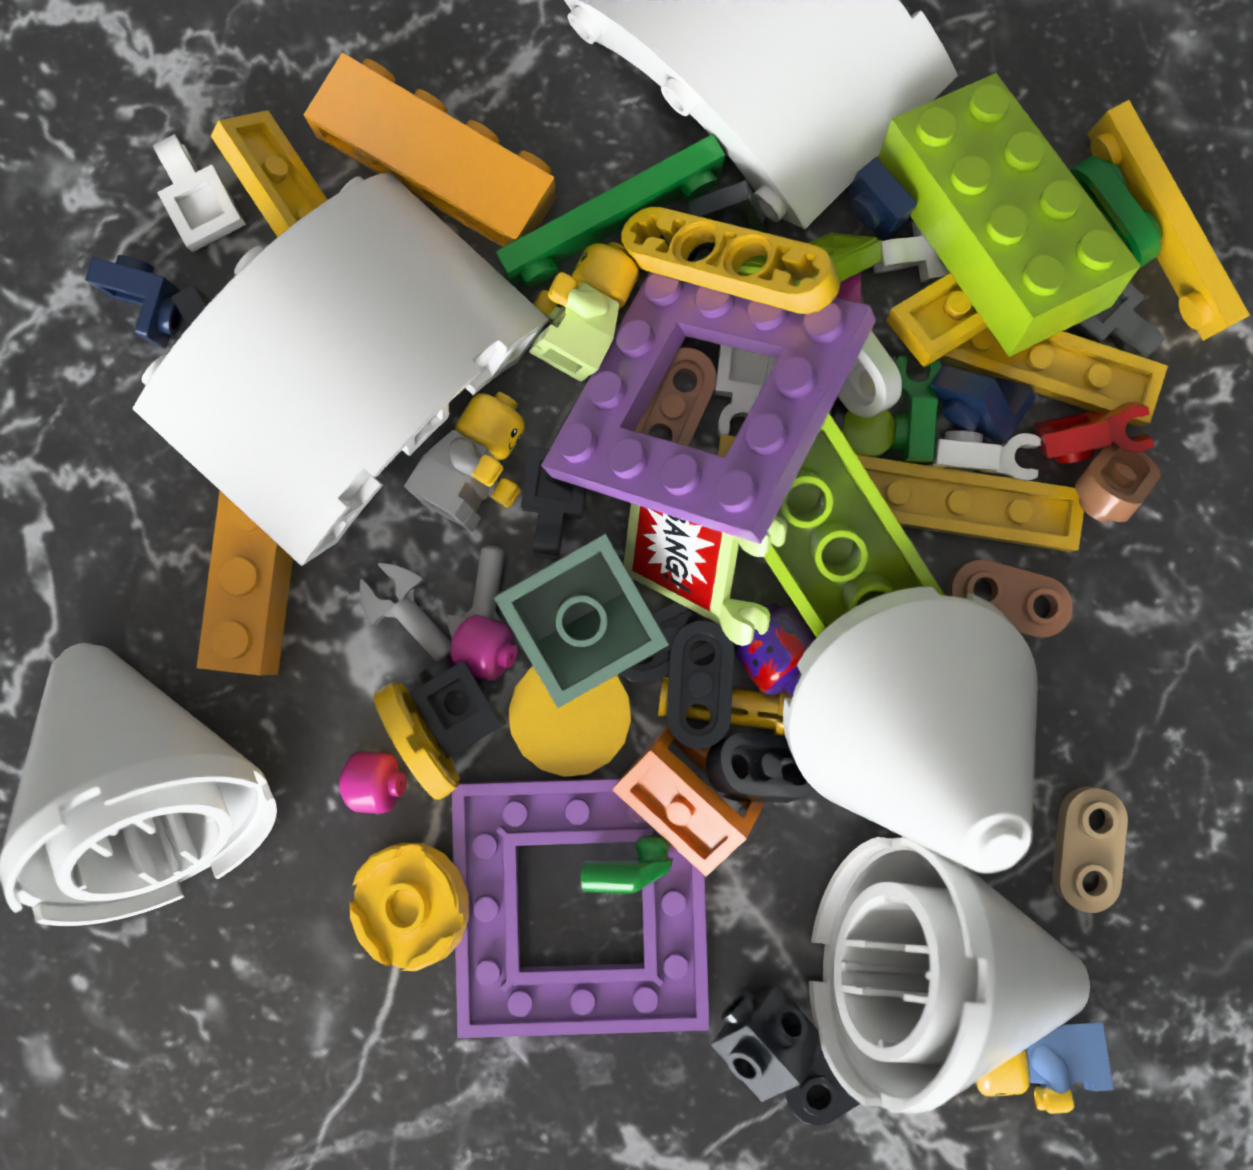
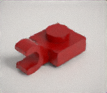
(1076, 435)

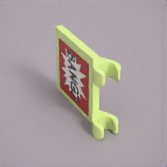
(696, 567)

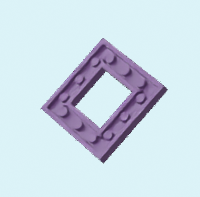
(721, 493)
(511, 1000)

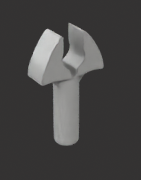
(486, 587)
(405, 610)

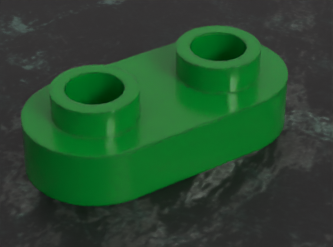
(1108, 191)

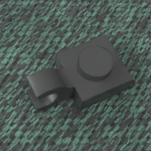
(1125, 326)

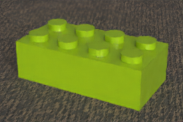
(1006, 214)
(840, 537)

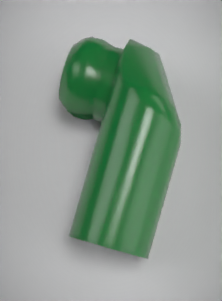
(630, 875)

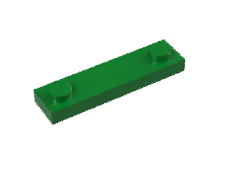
(538, 253)

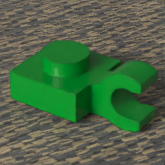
(917, 424)

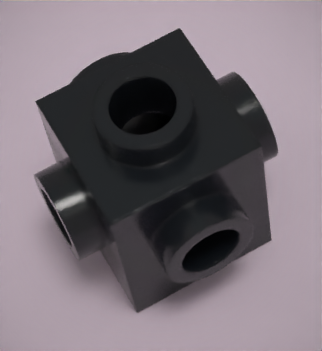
(767, 1042)

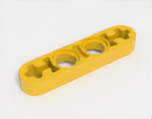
(732, 248)

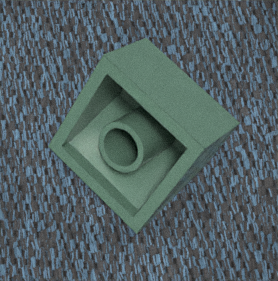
(581, 620)

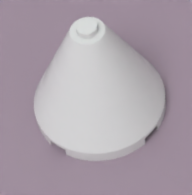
(923, 723)
(123, 798)
(930, 977)

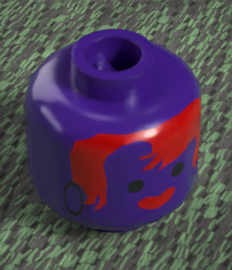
(774, 656)

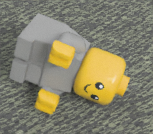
(465, 462)

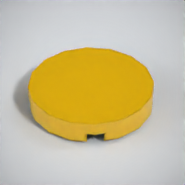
(571, 737)
(415, 740)
(409, 906)

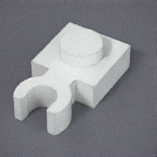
(740, 377)

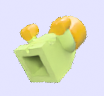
(590, 301)

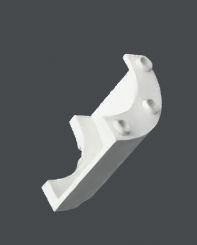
(781, 84)
(334, 359)

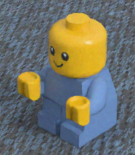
(1056, 1062)

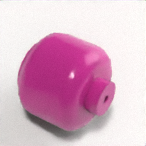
(485, 646)
(371, 782)

